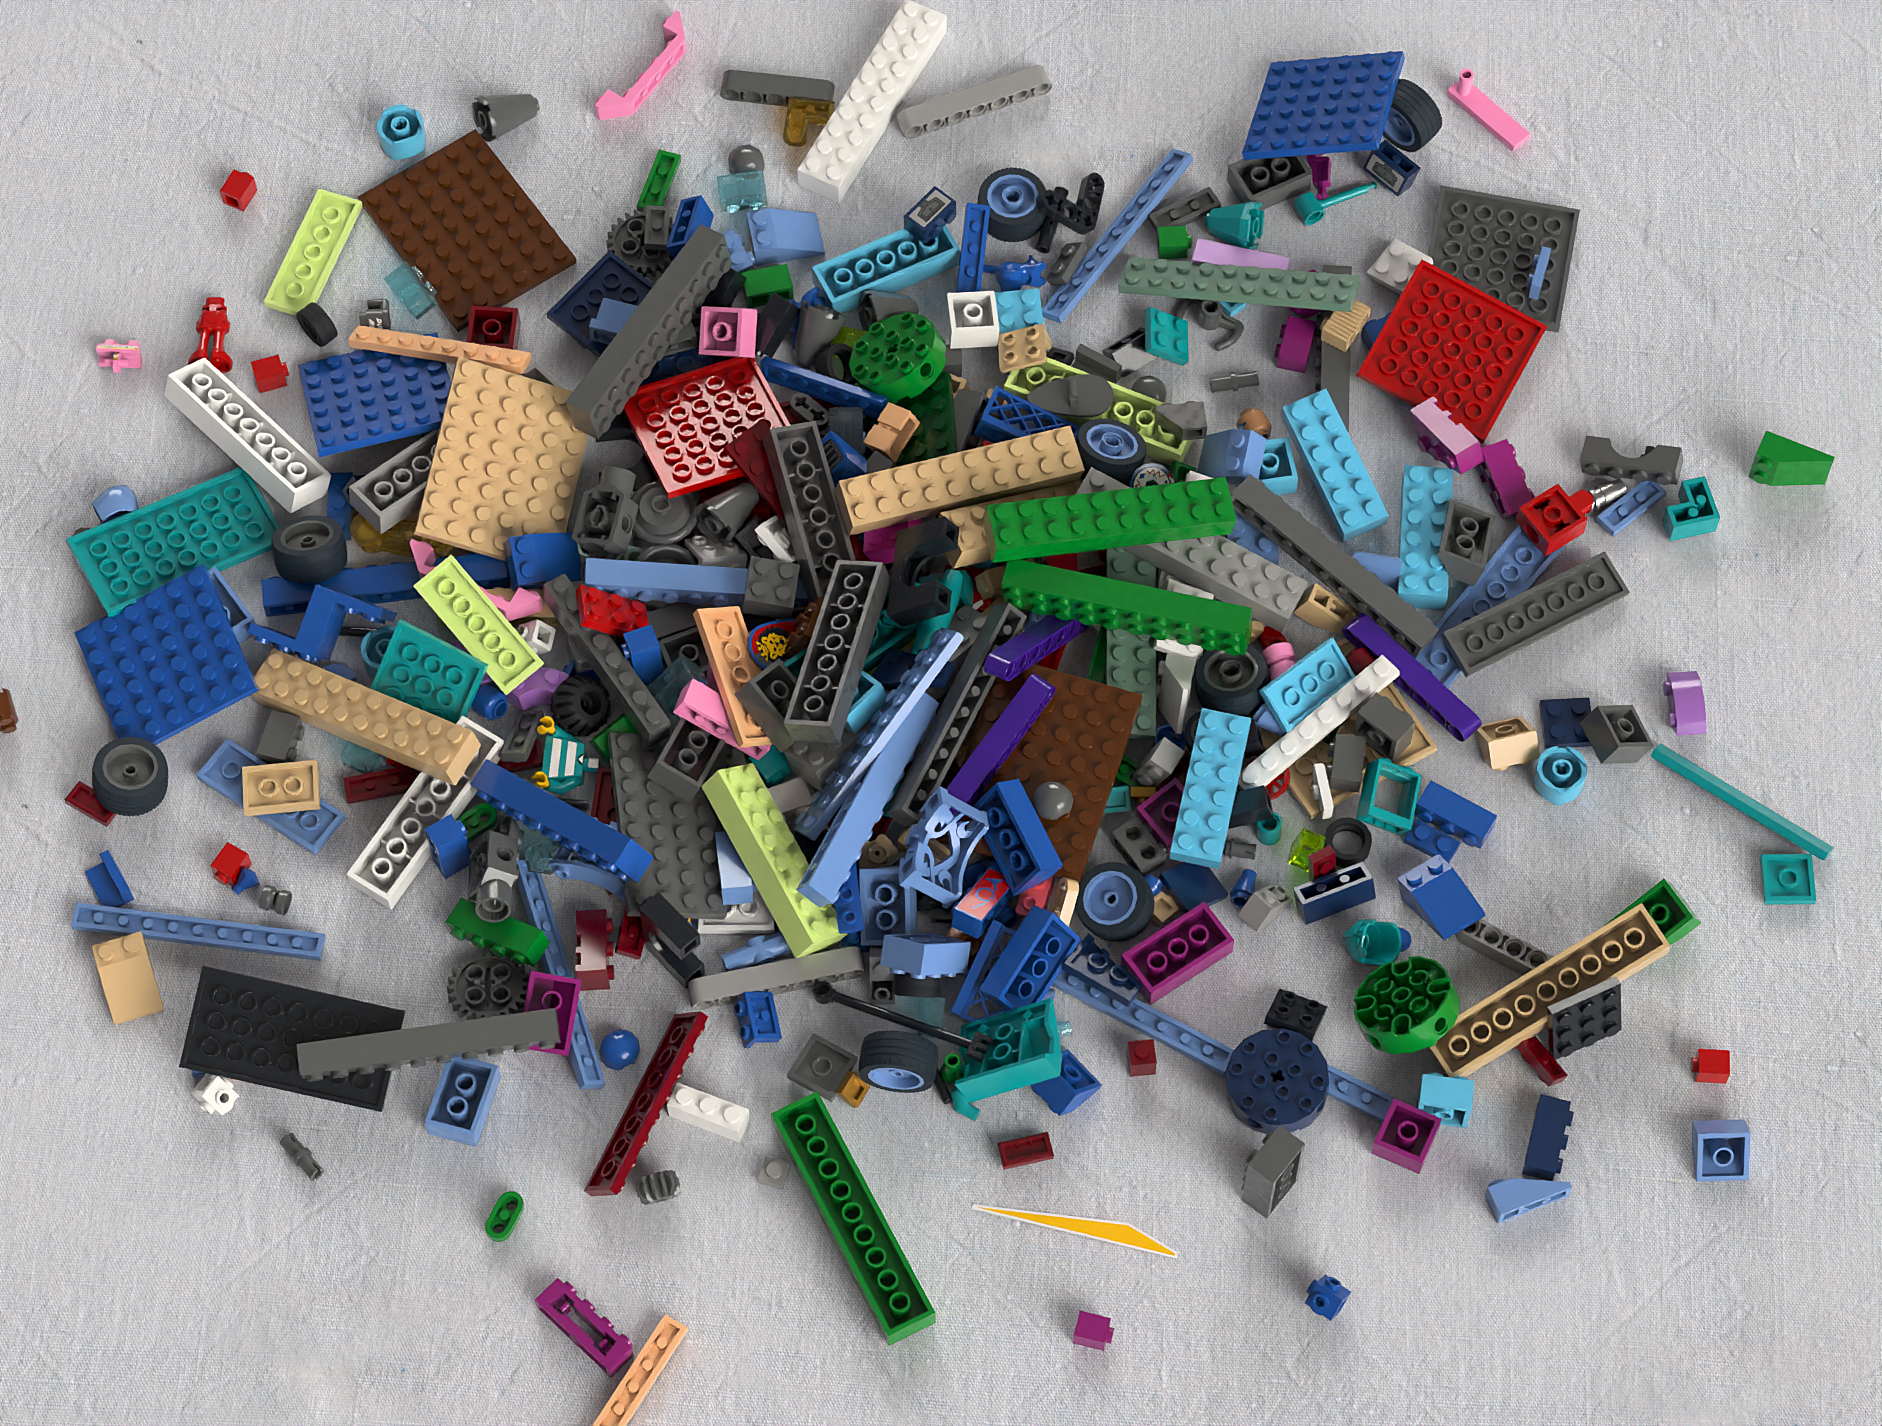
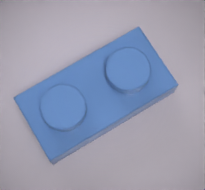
(1540, 264)

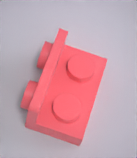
(1037, 895)

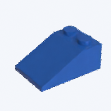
(541, 558)
(1439, 897)

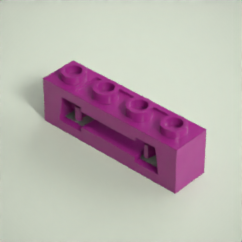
(554, 1298)

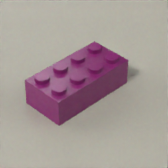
(1178, 952)

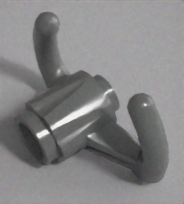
(1211, 318)

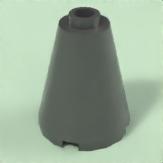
(503, 113)
(815, 331)
(726, 512)

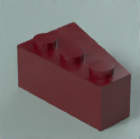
(594, 949)

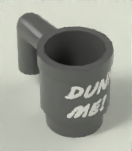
(377, 314)

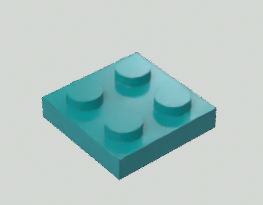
(1166, 336)
(1787, 879)

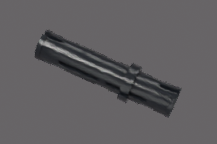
(1044, 241)

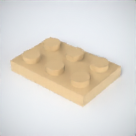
(281, 788)

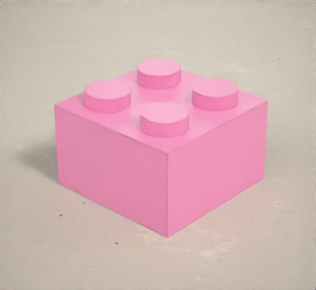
(728, 332)

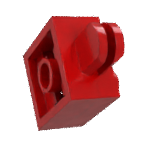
(1555, 518)

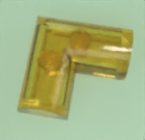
(801, 114)

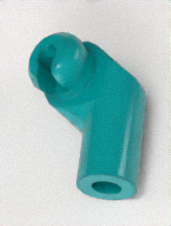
(961, 1105)

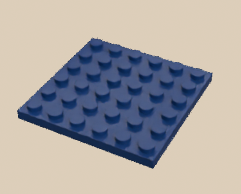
(1324, 105)
(372, 398)
(167, 659)

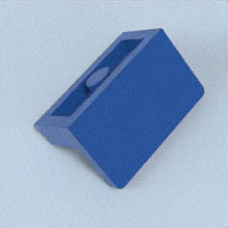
(109, 882)

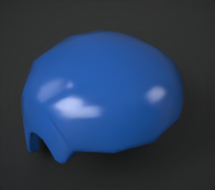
(619, 1049)

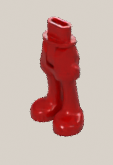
(213, 322)

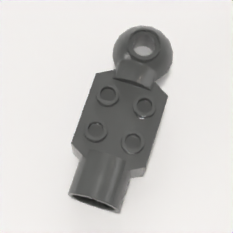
(607, 515)
(495, 870)

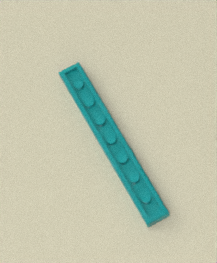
(1742, 802)

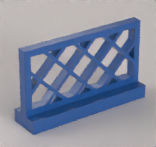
(1001, 430)
(977, 972)

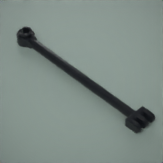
(974, 1047)

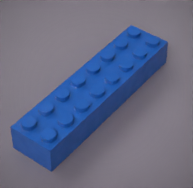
(561, 822)

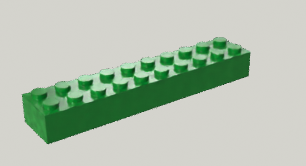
(1108, 519)
(1127, 607)
(853, 1218)

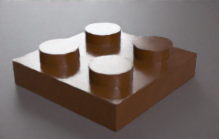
(804, 629)

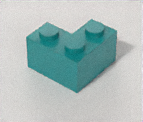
(1696, 512)

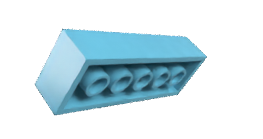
(883, 266)
(1334, 465)
(1422, 519)
(1210, 788)

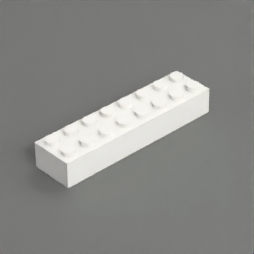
(247, 435)
(401, 842)

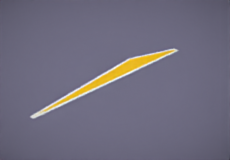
(1105, 1230)

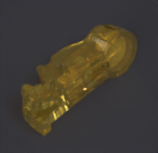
(394, 540)

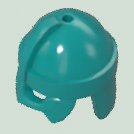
(1373, 942)

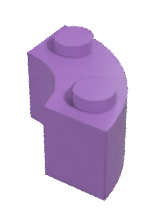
(536, 689)
(1686, 703)

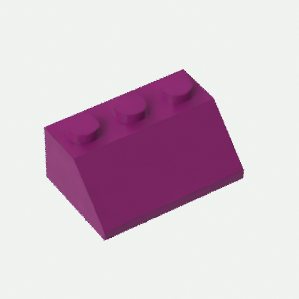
(556, 992)

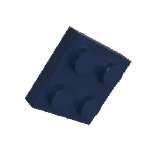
(1562, 722)

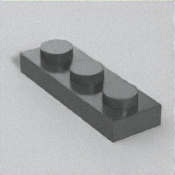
(1185, 210)
(522, 736)

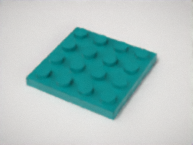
(429, 673)

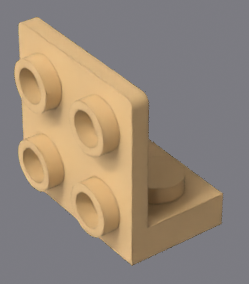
(1023, 348)

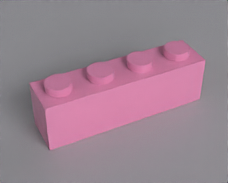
(706, 710)

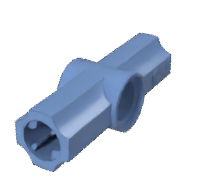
(756, 952)

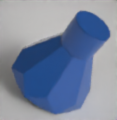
(246, 880)

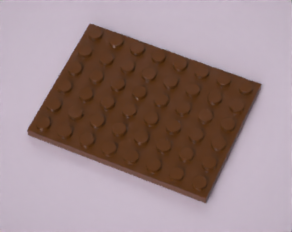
(467, 228)
(1071, 742)

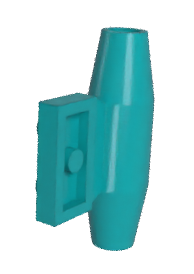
(952, 580)

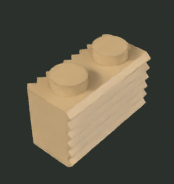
(1344, 326)

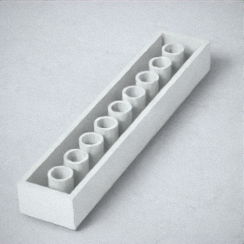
(872, 100)

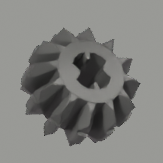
(658, 1187)

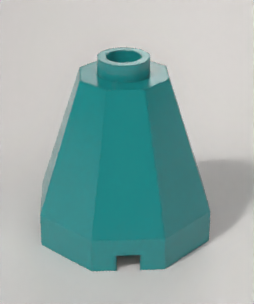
(1237, 224)

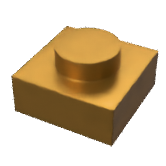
(1141, 794)
(852, 1089)

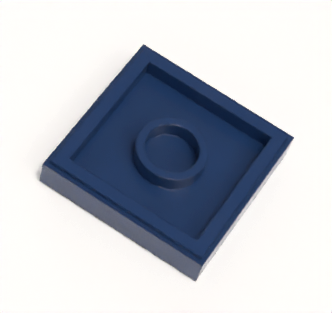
(1193, 885)

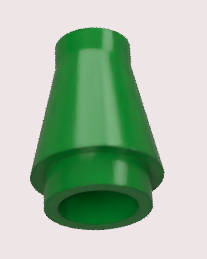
(952, 1068)

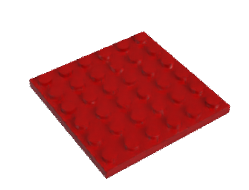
(1452, 346)
(694, 416)

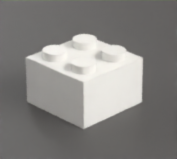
(972, 319)

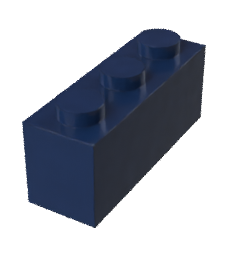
(1334, 893)
(1548, 1138)

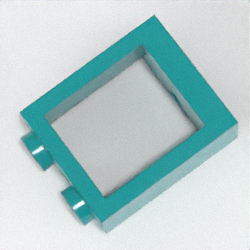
(1381, 818)

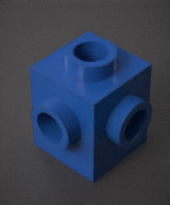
(1327, 1296)

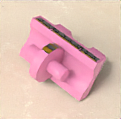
(119, 356)

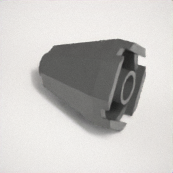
(882, 305)

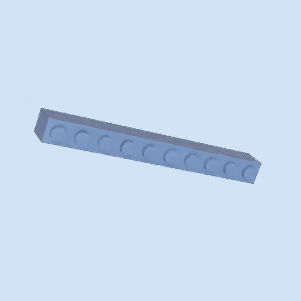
(674, 582)
(864, 808)

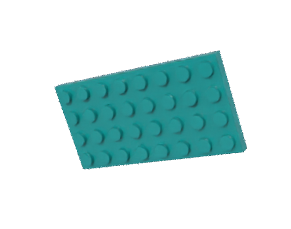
(144, 549)

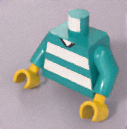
(563, 760)

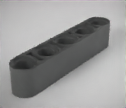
(773, 88)

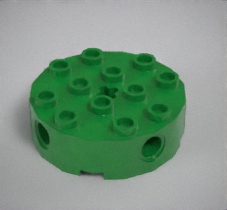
(898, 356)
(1406, 1005)

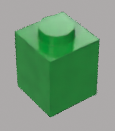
(1173, 242)

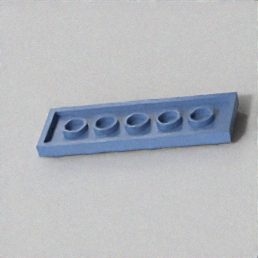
(305, 828)

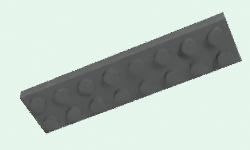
(1535, 614)

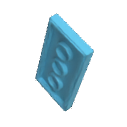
(1307, 684)

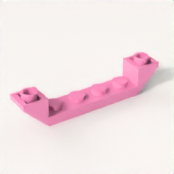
(614, 106)
(522, 604)

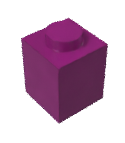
(1093, 1331)

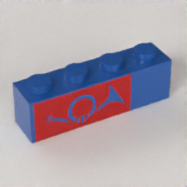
(982, 902)

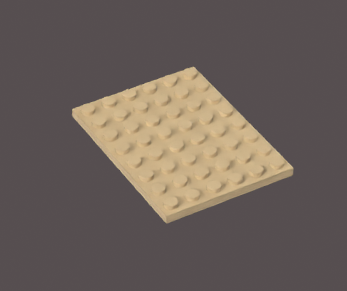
(500, 461)

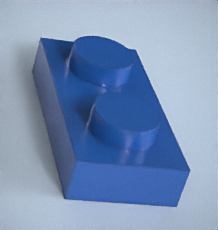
(1431, 841)

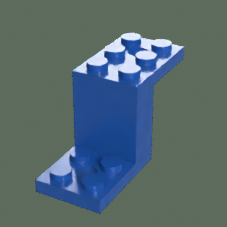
(321, 624)

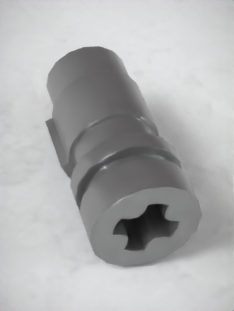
(1606, 494)

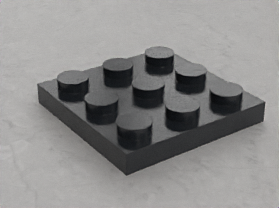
(1584, 1018)

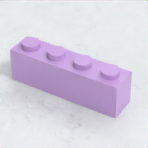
(1223, 254)

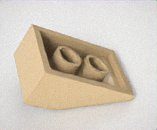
(128, 977)

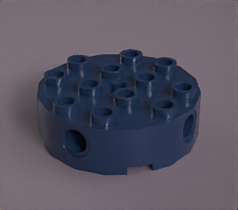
(1272, 1057)

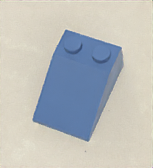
(783, 235)
(1232, 455)

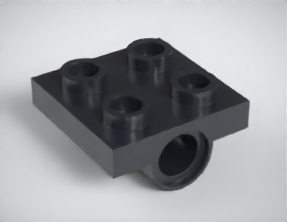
(1295, 1014)

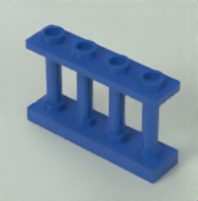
(850, 912)

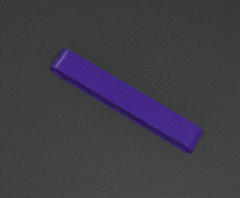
(1031, 646)
(1414, 678)
(1001, 740)

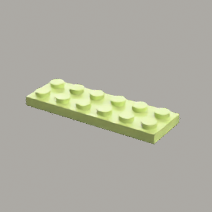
(313, 252)
(478, 624)

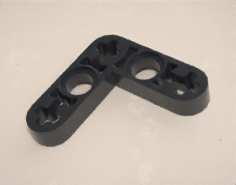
(1076, 211)

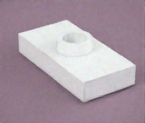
(1322, 791)

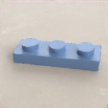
(1630, 507)
(1358, 1094)

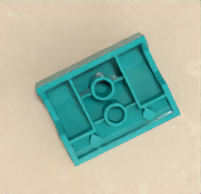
(1022, 1052)

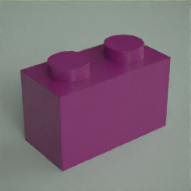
(1296, 344)

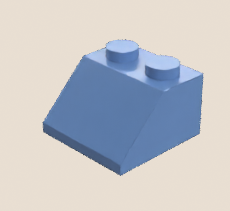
(1721, 1150)

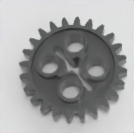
(623, 239)
(464, 989)

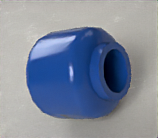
(490, 702)

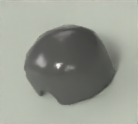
(746, 159)
(1150, 387)
(1052, 800)

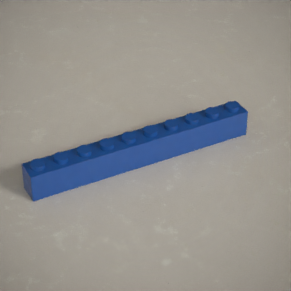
(377, 583)

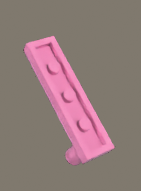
(1487, 112)

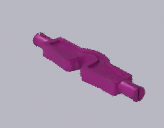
(1320, 173)

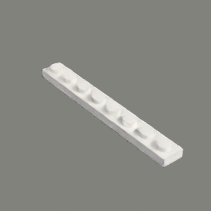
(1318, 724)

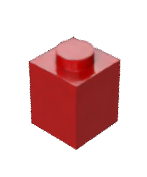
(238, 190)
(270, 373)
(229, 863)
(1711, 1066)

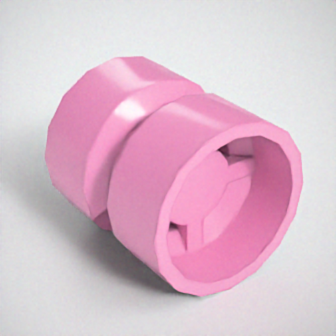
(1279, 658)

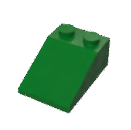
(1789, 463)
(1667, 910)

